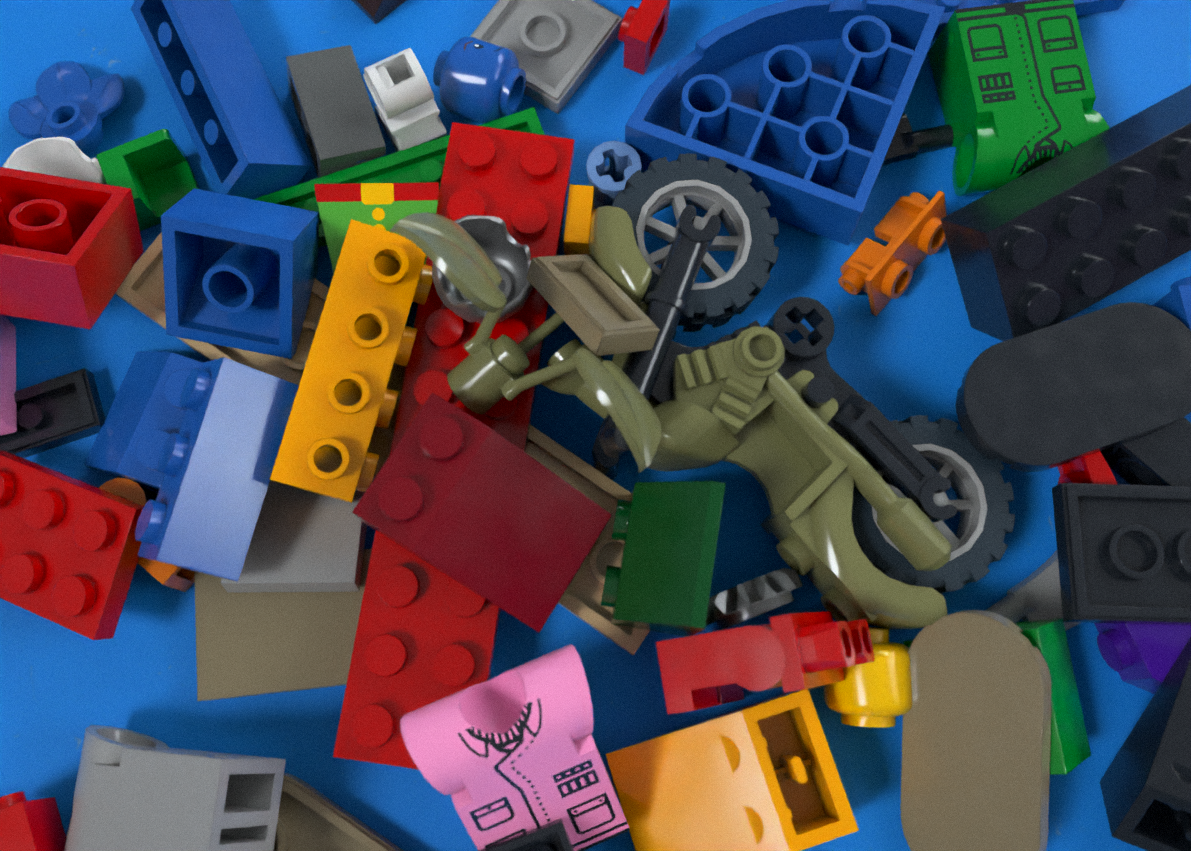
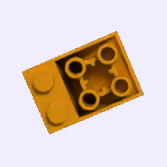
(735, 782)

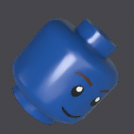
(479, 80)

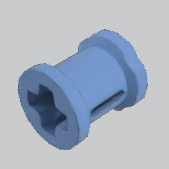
(622, 164)

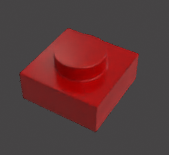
(643, 32)

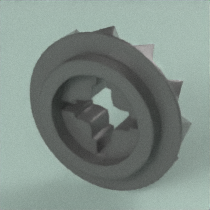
(752, 598)

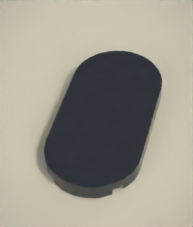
(1077, 387)

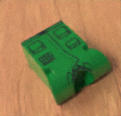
(1013, 89)

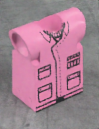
(519, 754)

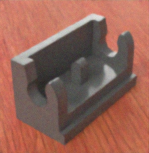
(333, 109)

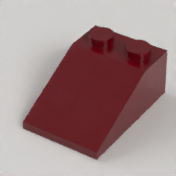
(483, 512)

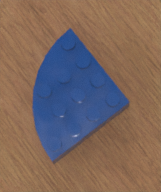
(795, 101)

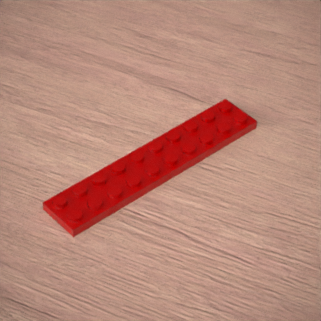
(416, 625)

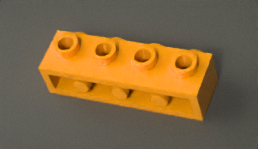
(351, 364)

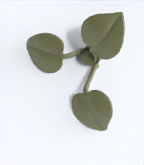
(498, 365)

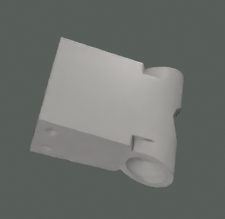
(162, 798)

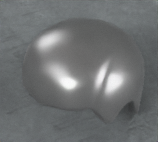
(508, 257)

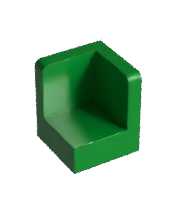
(153, 170)

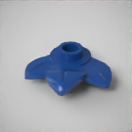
(68, 105)

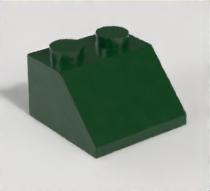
(665, 556)

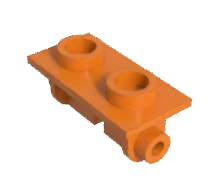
(913, 232)

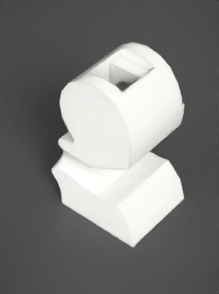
(404, 100)

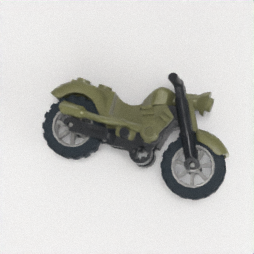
(844, 485)

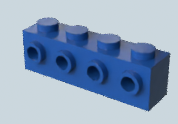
(223, 95)

